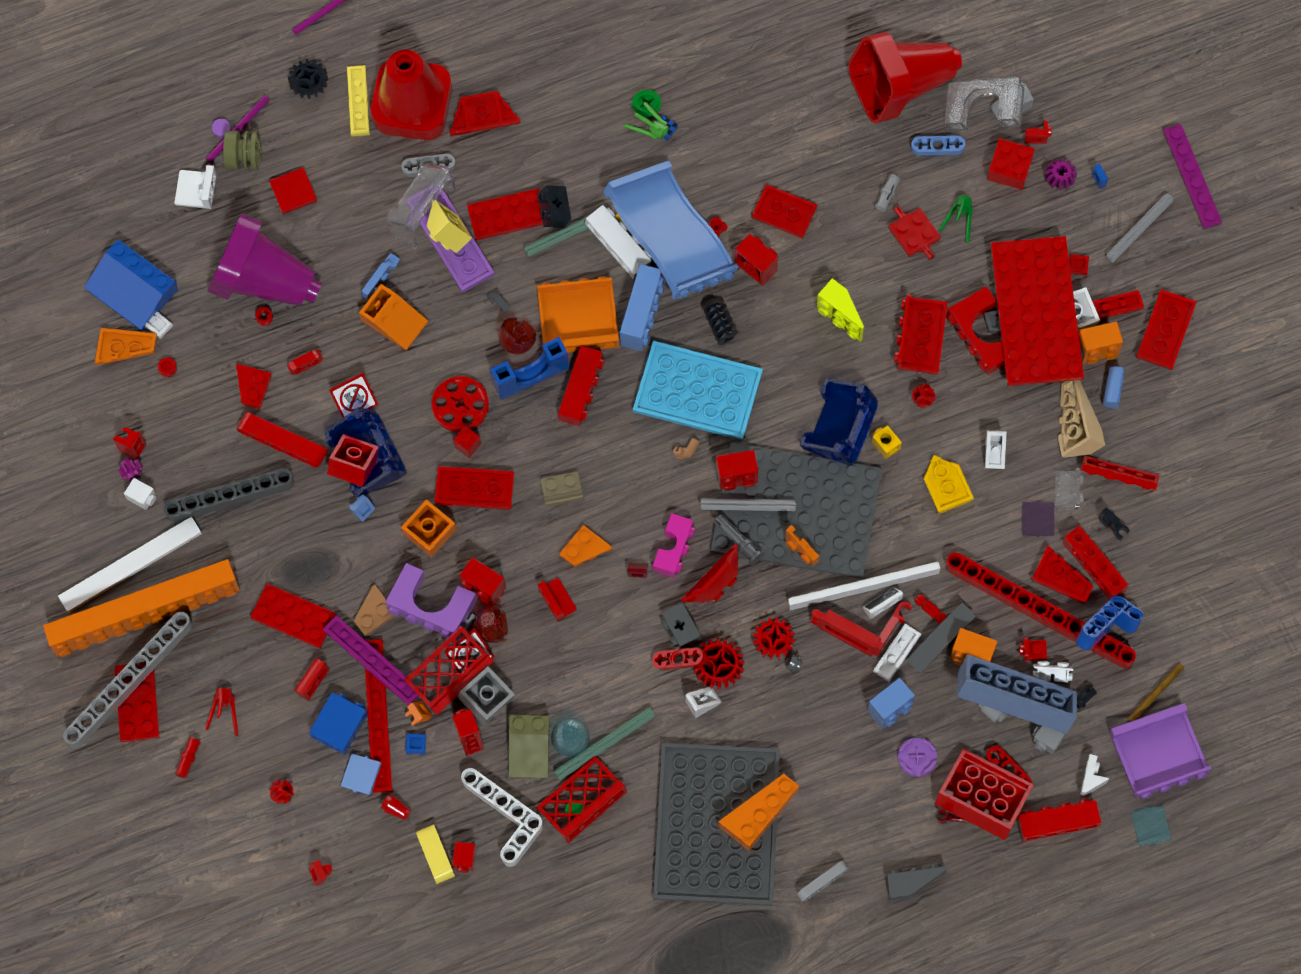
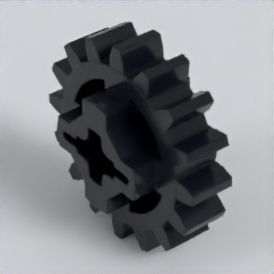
(314, 72)

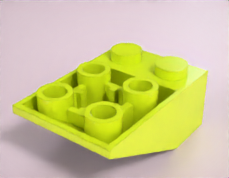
(837, 305)

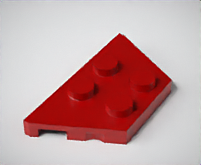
(482, 113)

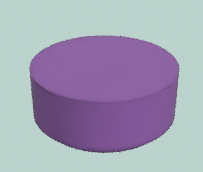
(219, 127)

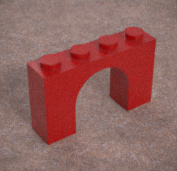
(963, 315)

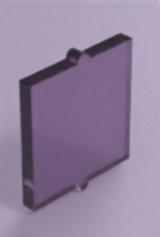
(1037, 519)

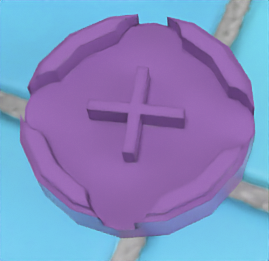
(917, 757)

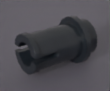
(1084, 696)

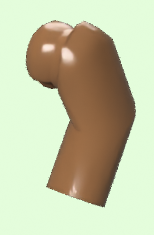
(686, 452)

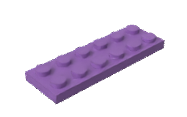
(467, 265)

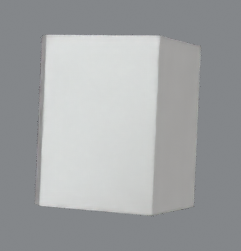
(1085, 310)

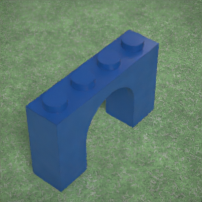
(551, 362)

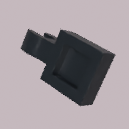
(1110, 520)

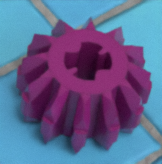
(1058, 180)

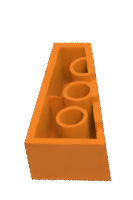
(755, 816)

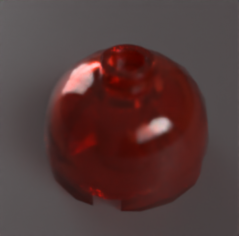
(516, 336)
(491, 624)

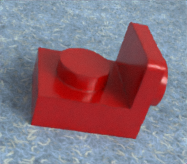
(1037, 136)
(1033, 650)

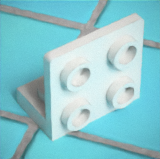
(196, 188)

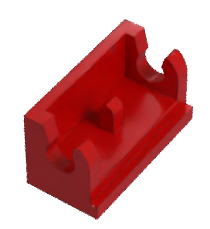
(131, 445)

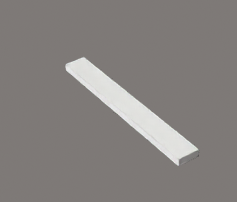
(129, 564)
(864, 585)

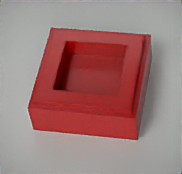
(1079, 264)

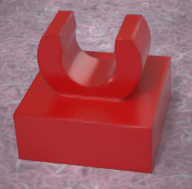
(319, 872)

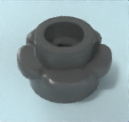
(794, 663)

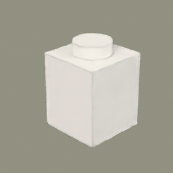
(140, 494)

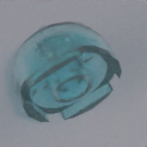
(570, 737)

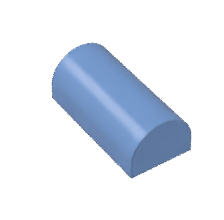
(1113, 387)

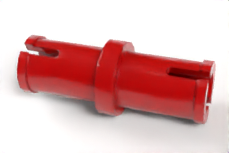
(187, 758)

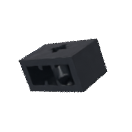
(554, 206)

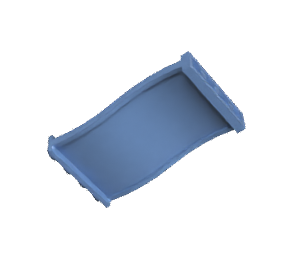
(670, 230)

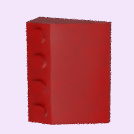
(983, 794)

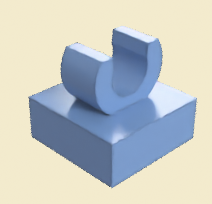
(362, 507)

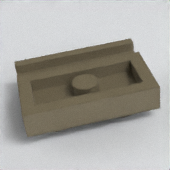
(561, 489)

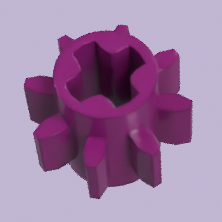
(130, 469)

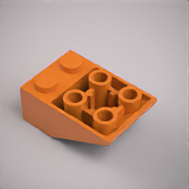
(392, 317)

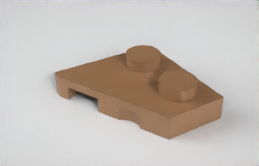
(372, 613)

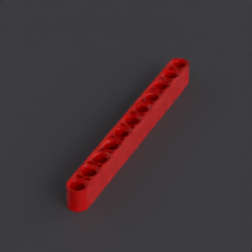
(1033, 602)

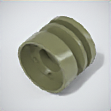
(246, 150)

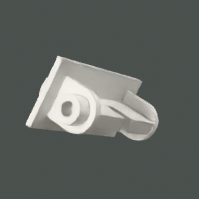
(1060, 671)

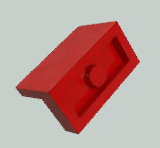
(557, 598)

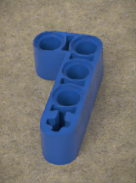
(1115, 612)

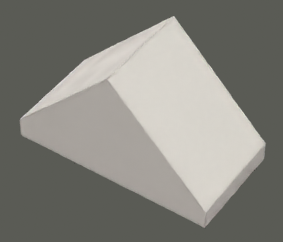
(702, 701)

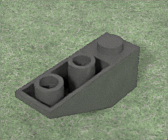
(907, 884)

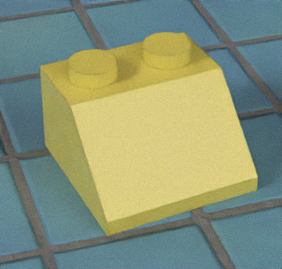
(447, 227)

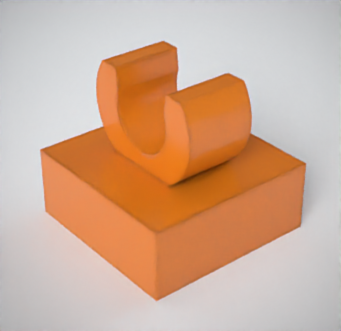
(419, 712)

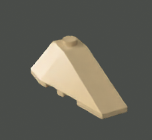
(1080, 428)

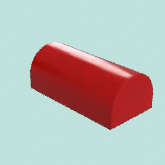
(312, 679)

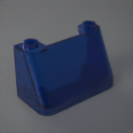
(843, 421)
(368, 427)

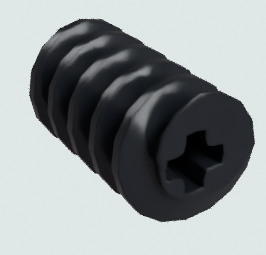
(719, 323)

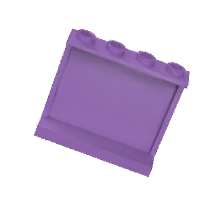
(1159, 752)

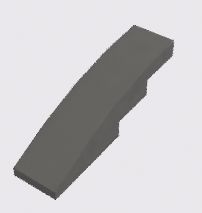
(941, 638)

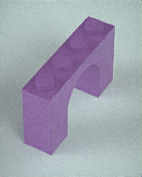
(445, 621)

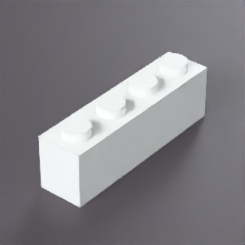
(617, 240)

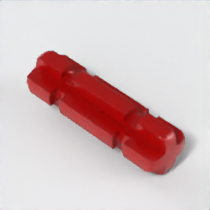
(930, 608)

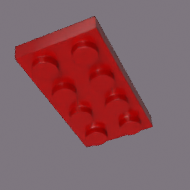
(505, 214)
(1166, 329)
(474, 488)
(292, 616)
(139, 711)

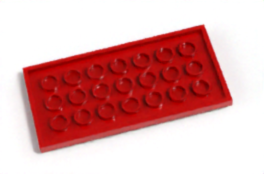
(1036, 311)

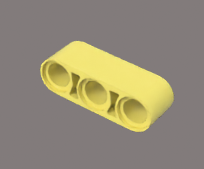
(435, 854)

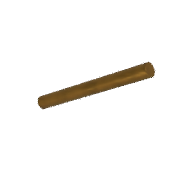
(1155, 693)

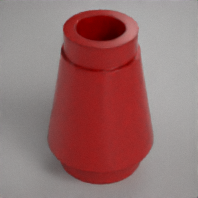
(395, 807)

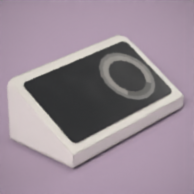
(883, 602)

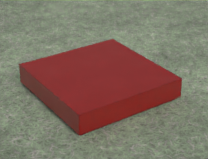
(293, 191)

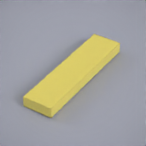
(358, 100)

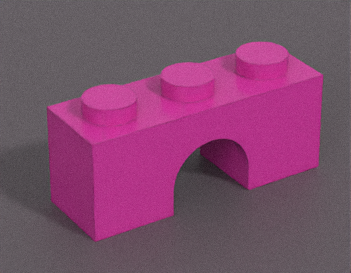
(669, 561)

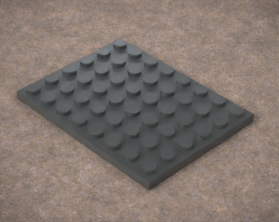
(831, 510)
(692, 853)

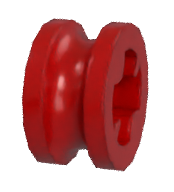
(269, 317)

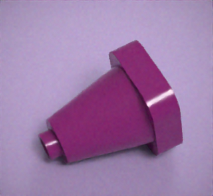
(261, 268)

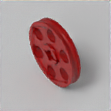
(460, 395)

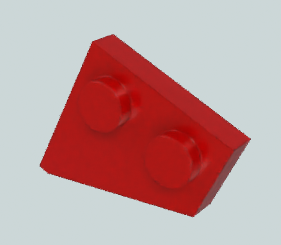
(252, 385)

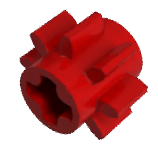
(923, 395)
(281, 791)

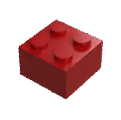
(1010, 164)
(756, 259)
(352, 460)
(737, 470)
(482, 581)

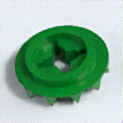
(648, 96)

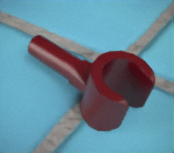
(949, 818)

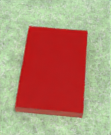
(784, 211)

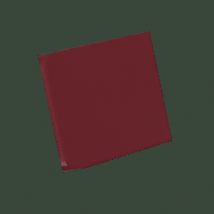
(637, 570)

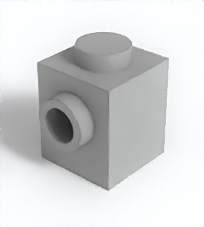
(1047, 739)

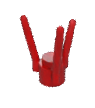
(223, 699)

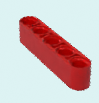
(282, 440)

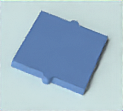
(361, 774)

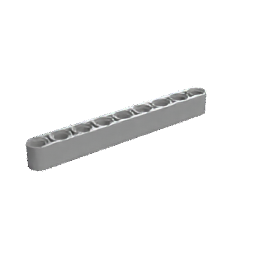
(124, 689)

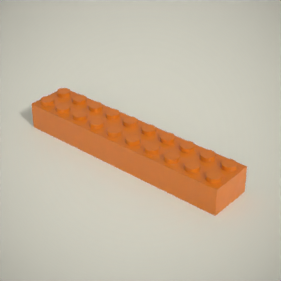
(141, 608)

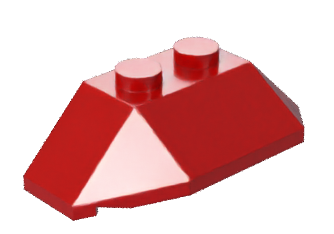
(713, 583)

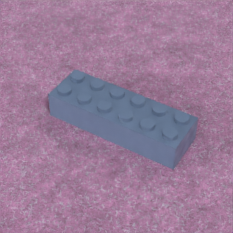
(1017, 694)

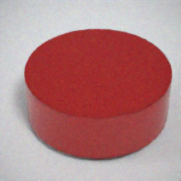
(167, 367)

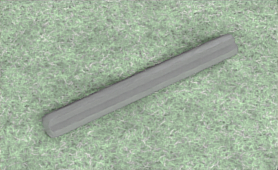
(1139, 227)
(748, 504)

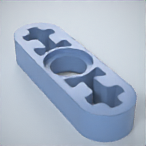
(943, 139)

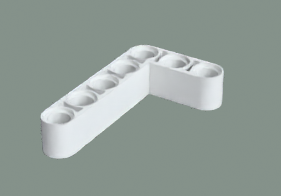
(506, 810)

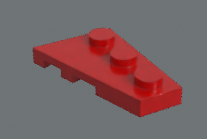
(1060, 577)

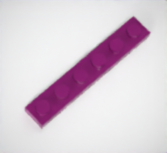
(1192, 177)
(370, 659)

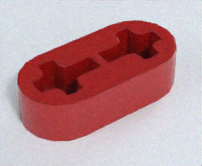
(305, 362)

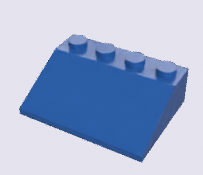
(130, 285)

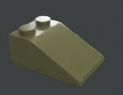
(529, 746)

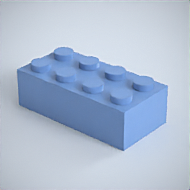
(642, 307)

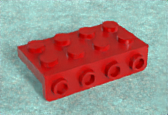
(921, 335)

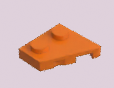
(584, 547)
(806, 552)

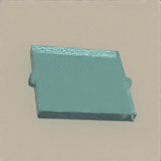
(1151, 826)

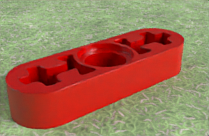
(672, 654)
(1002, 755)

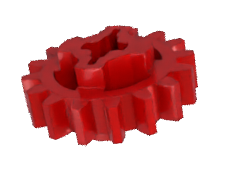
(766, 637)

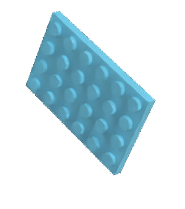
(697, 390)

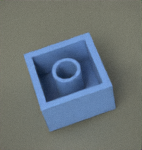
(891, 703)

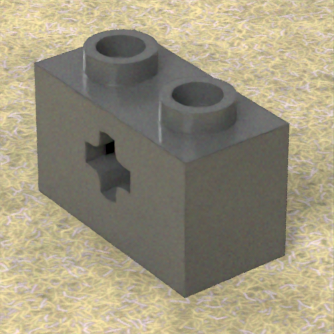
(679, 616)

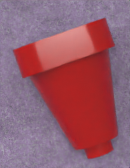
(896, 73)
(411, 97)

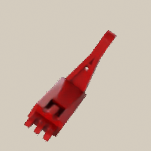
(854, 634)

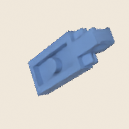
(380, 275)

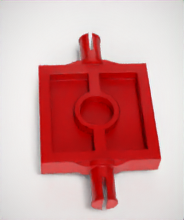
(914, 232)

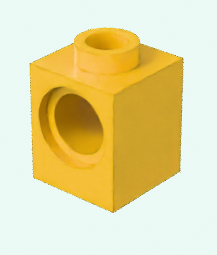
(886, 449)

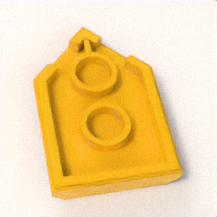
(947, 485)

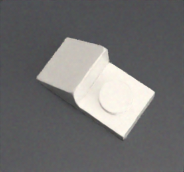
(995, 449)
(1092, 782)

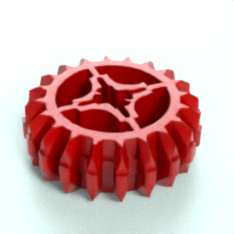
(725, 666)

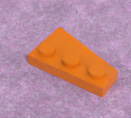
(123, 344)

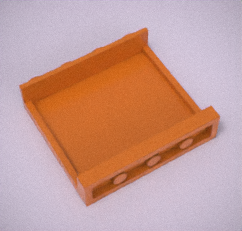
(579, 313)

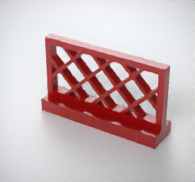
(456, 684)
(594, 808)

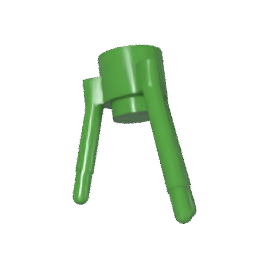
(657, 129)

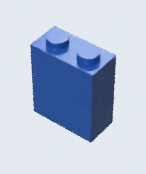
(338, 723)

